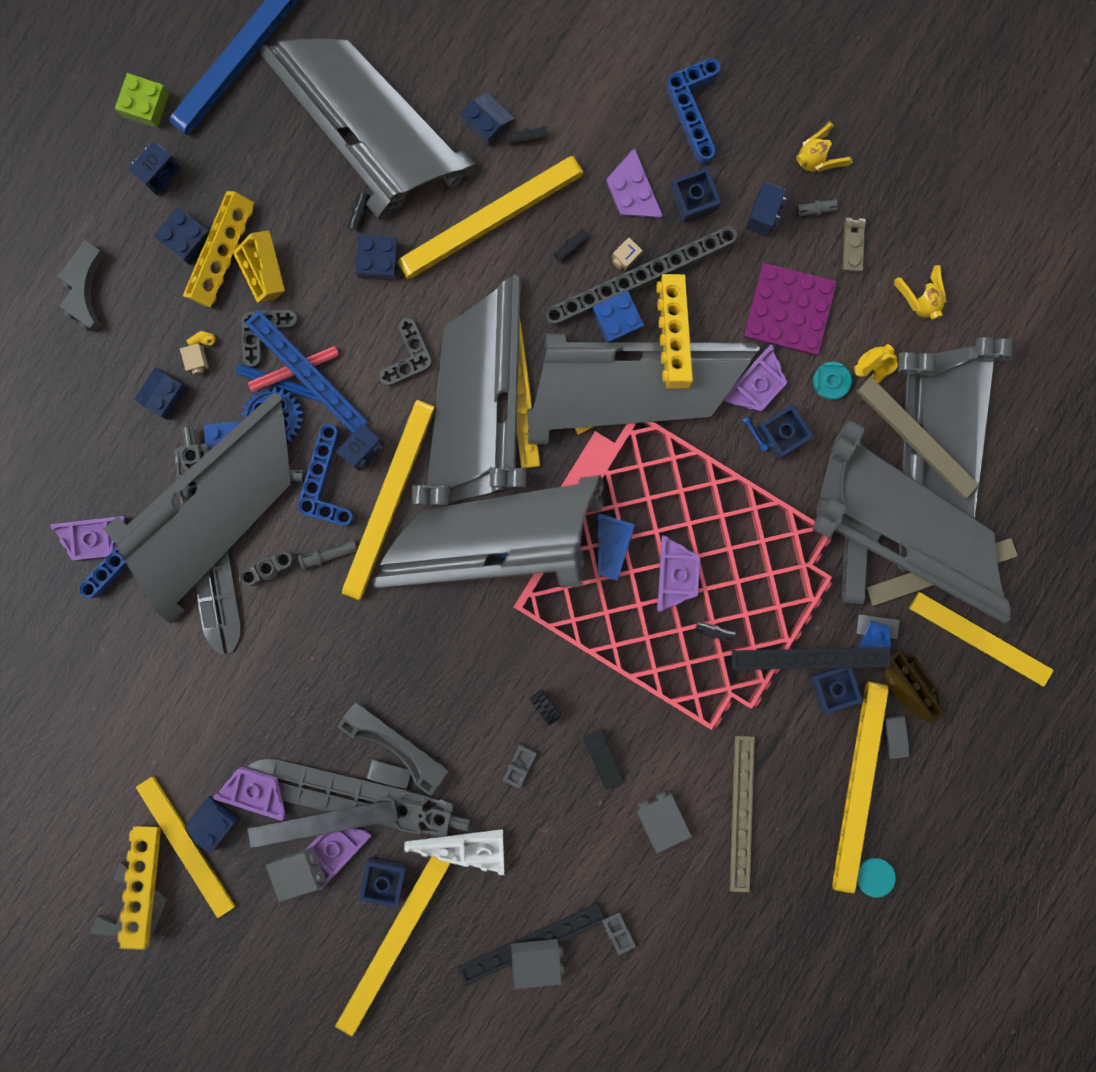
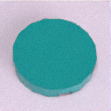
(832, 380)
(876, 877)

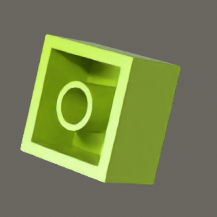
(142, 100)

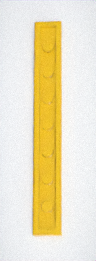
(528, 453)
(981, 639)
(185, 846)

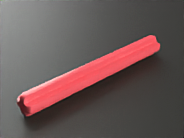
(284, 372)

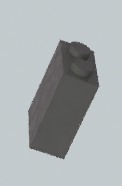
(662, 821)
(296, 874)
(537, 964)

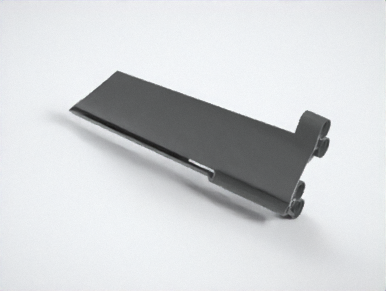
(346, 91)
(477, 364)
(589, 388)
(951, 401)
(235, 486)
(533, 527)
(944, 545)

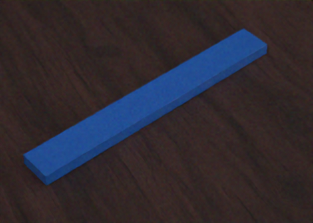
(305, 371)

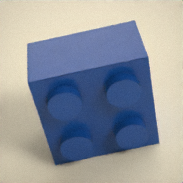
(618, 317)

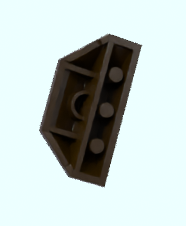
(914, 687)

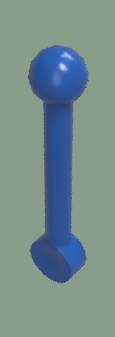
(763, 447)

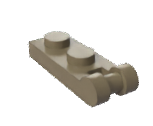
(853, 245)

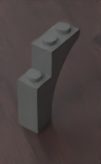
(78, 278)

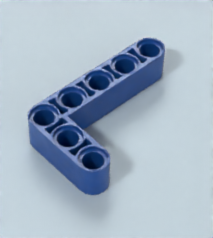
(690, 108)
(320, 480)
(95, 577)

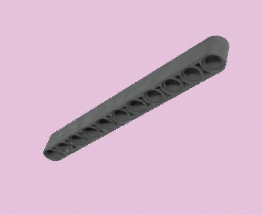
(646, 269)

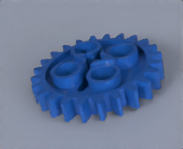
(291, 409)

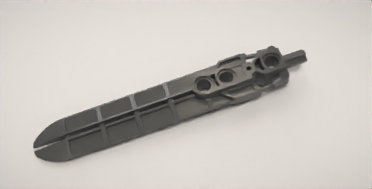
(221, 569)
(358, 789)

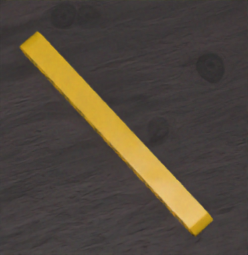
(490, 217)
(388, 500)
(860, 787)
(392, 945)

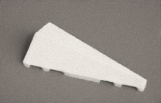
(472, 849)

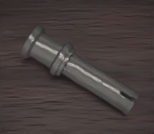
(319, 557)

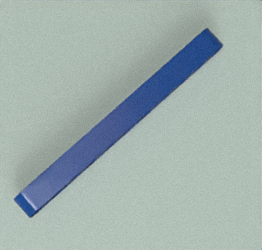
(230, 64)

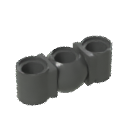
(258, 569)

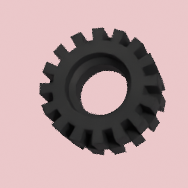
(545, 707)

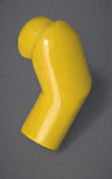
(201, 337)

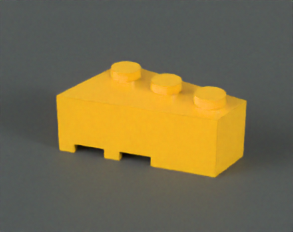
(260, 266)

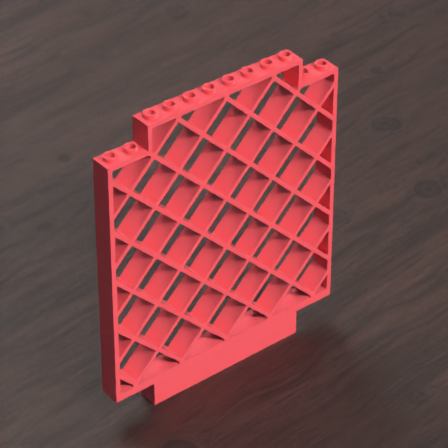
(596, 461)

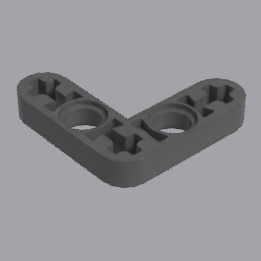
(284, 325)
(415, 355)

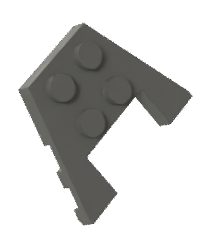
(105, 926)

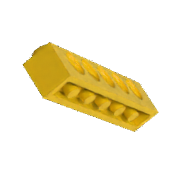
(209, 254)
(674, 285)
(143, 918)

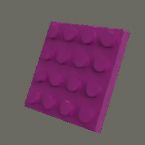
(790, 309)

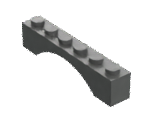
(363, 725)

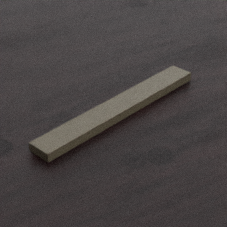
(917, 438)
(910, 582)
(742, 813)

